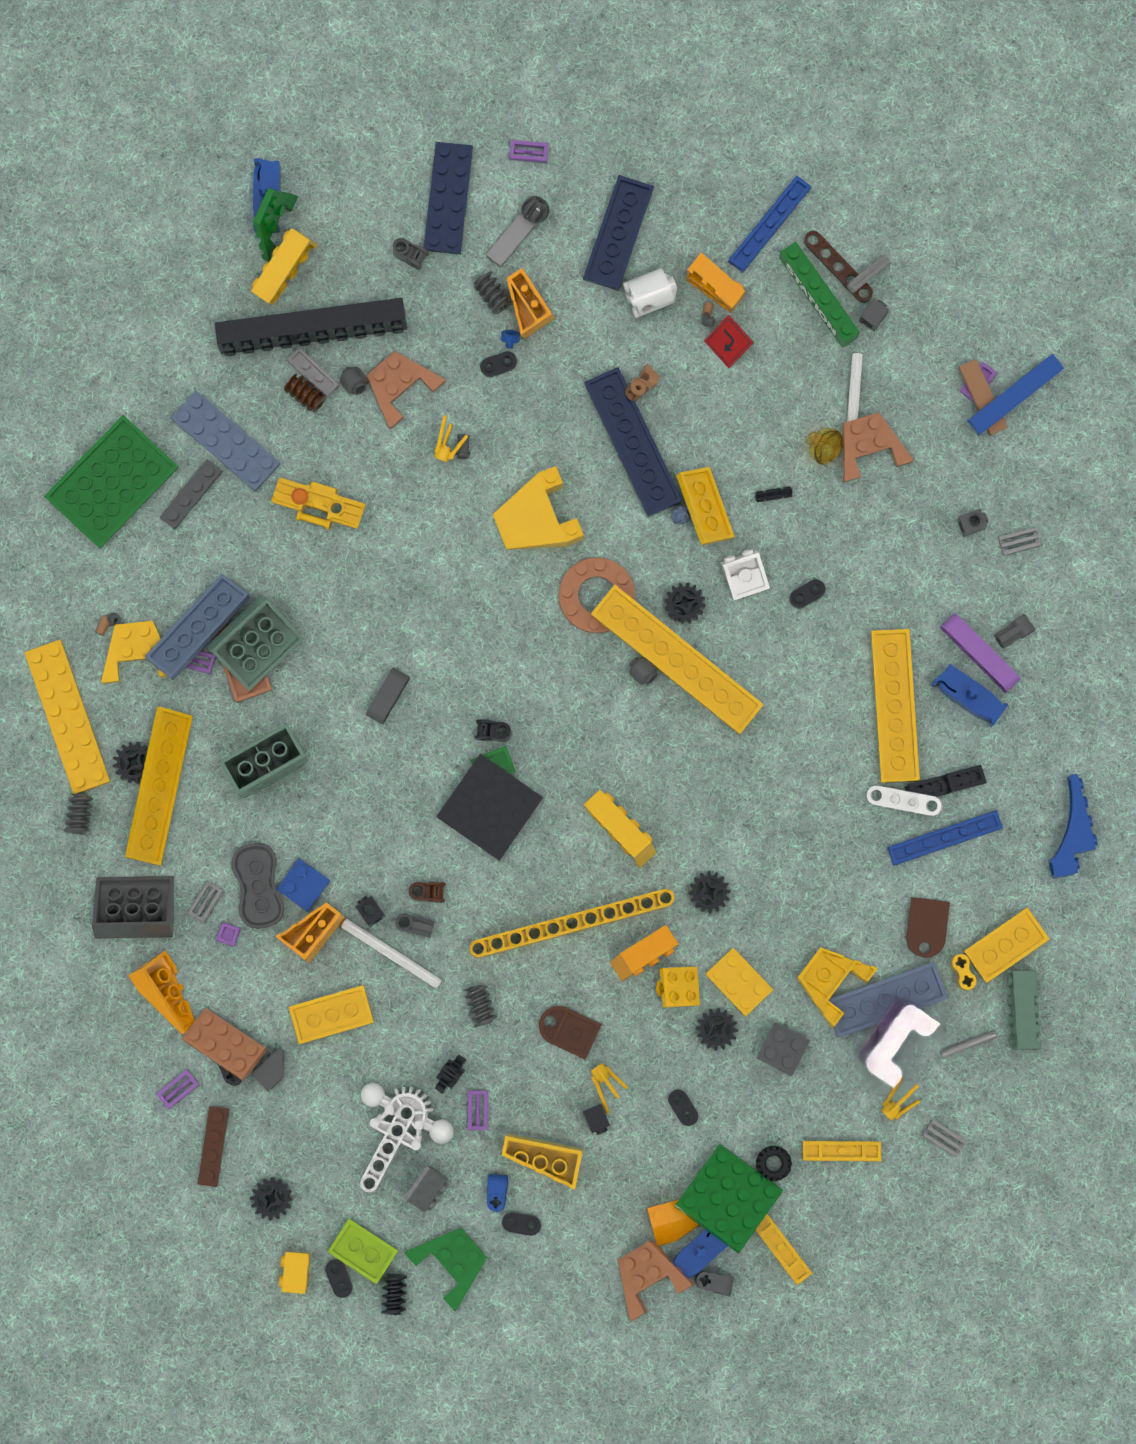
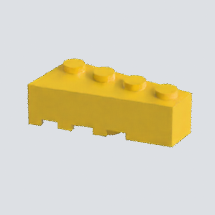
(282, 266)
(620, 828)
(545, 1157)

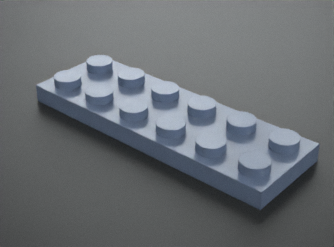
(225, 441)
(197, 627)
(870, 1003)

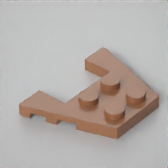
(393, 378)
(867, 437)
(643, 1269)

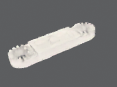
(904, 800)

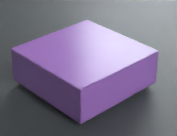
(228, 934)

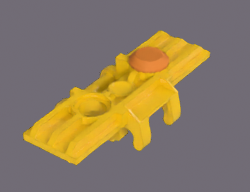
(321, 497)

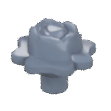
(680, 515)

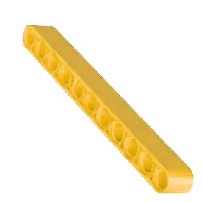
(579, 917)

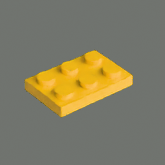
(739, 982)

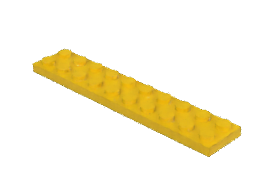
(677, 659)

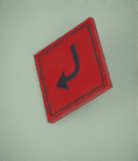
(729, 341)

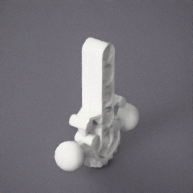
(440, 1131)

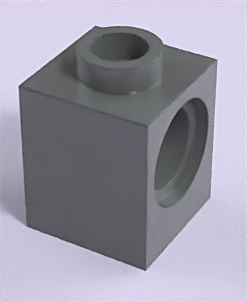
(874, 314)
(966, 528)

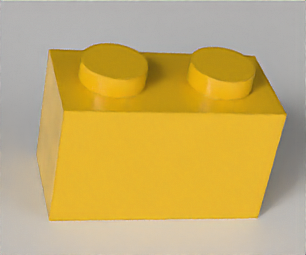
(295, 1272)

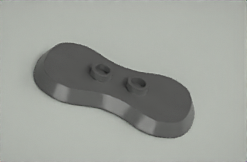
(255, 870)

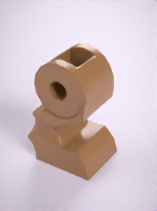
(647, 381)

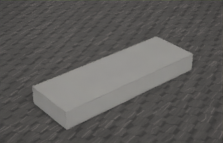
(510, 240)
(313, 372)

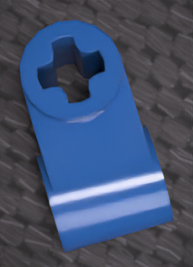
(497, 1188)

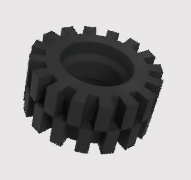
(785, 1163)

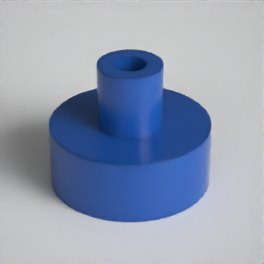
(510, 337)

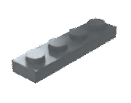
(191, 494)

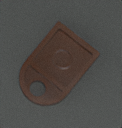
(927, 924)
(570, 1032)

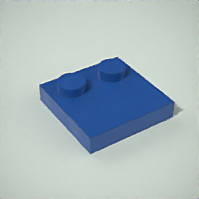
(303, 885)

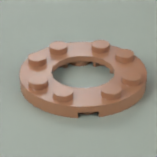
(577, 576)

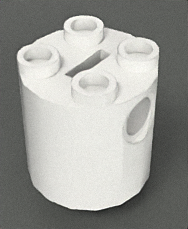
(650, 292)

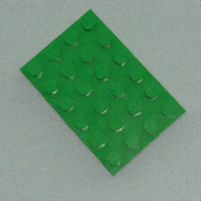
(111, 481)

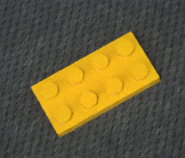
(705, 506)
(1006, 945)
(331, 1014)

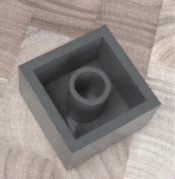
(783, 1049)

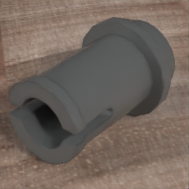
(463, 452)

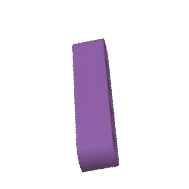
(980, 652)

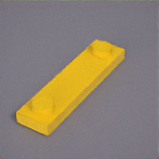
(841, 1151)
(783, 1250)

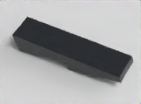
(949, 782)

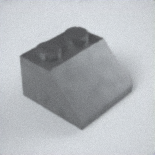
(426, 1189)

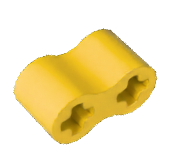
(963, 972)

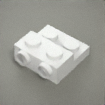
(744, 574)

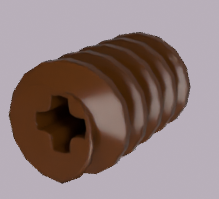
(304, 393)

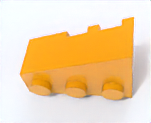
(715, 283)
(528, 304)
(312, 932)
(644, 953)

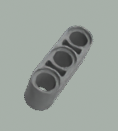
(387, 695)

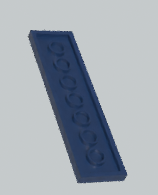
(633, 442)

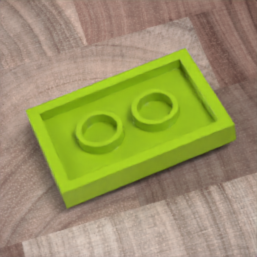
(363, 1251)

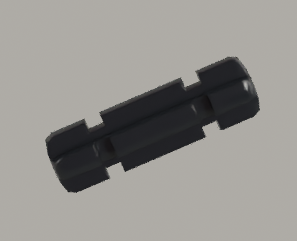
(773, 494)

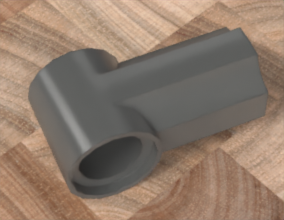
(1017, 629)
(417, 925)

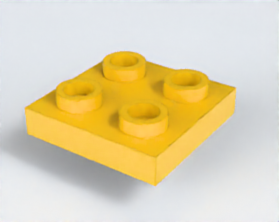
(678, 987)

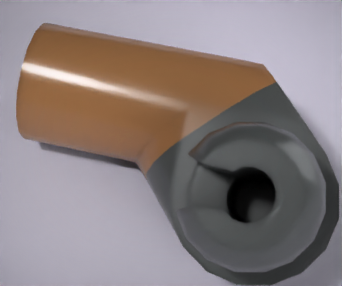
(706, 317)
(107, 621)

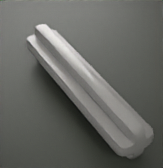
(868, 273)

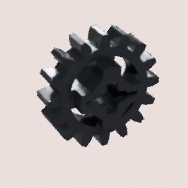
(694, 600)
(129, 768)
(704, 880)
(723, 1036)
(450, 1074)
(279, 1202)

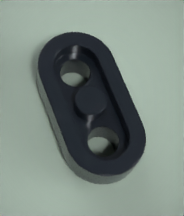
(498, 363)
(807, 593)
(683, 1107)
(521, 1223)
(338, 1278)

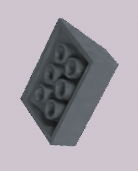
(133, 907)

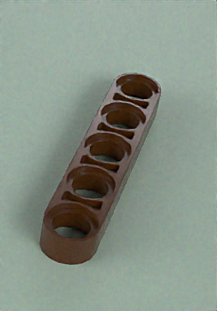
(834, 258)

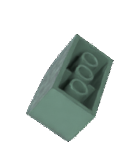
(264, 761)

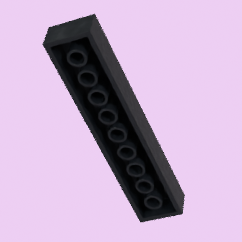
(311, 326)

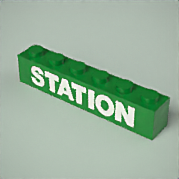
(819, 294)

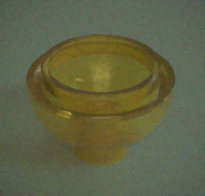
(825, 445)

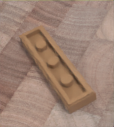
(980, 391)

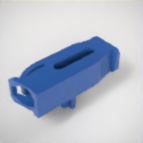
(269, 178)
(970, 695)
(698, 1253)

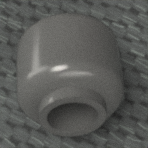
(354, 380)
(643, 670)

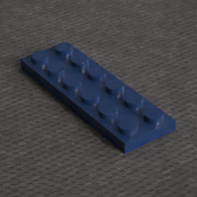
(448, 198)
(618, 232)

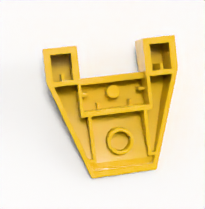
(530, 520)

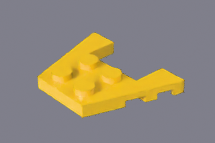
(129, 643)
(824, 976)

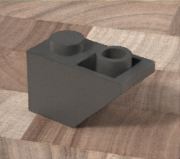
(270, 1071)

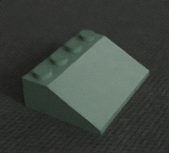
(255, 642)

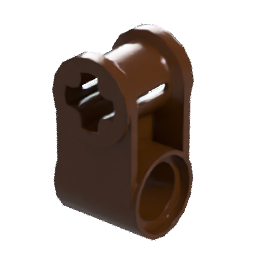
(429, 891)

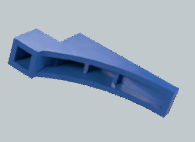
(1078, 833)

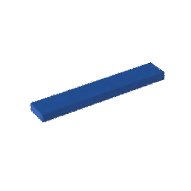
(769, 224)
(1015, 394)
(944, 837)

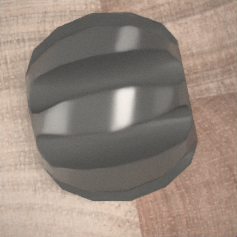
(535, 209)

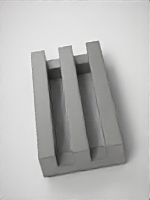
(1034, 537)
(212, 905)
(930, 1129)

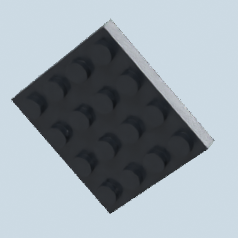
(489, 807)

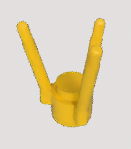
(442, 451)
(602, 1074)
(892, 1109)

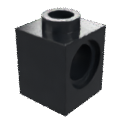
(376, 916)
(596, 1119)

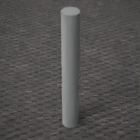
(968, 1044)

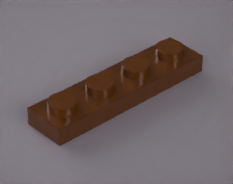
(213, 1146)

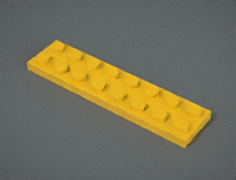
(895, 706)
(67, 717)
(158, 786)

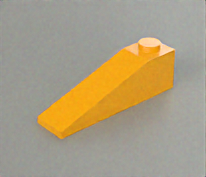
(160, 987)
(669, 1223)

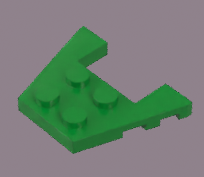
(267, 218)
(458, 1256)

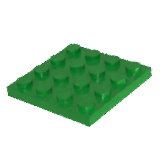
(728, 1198)

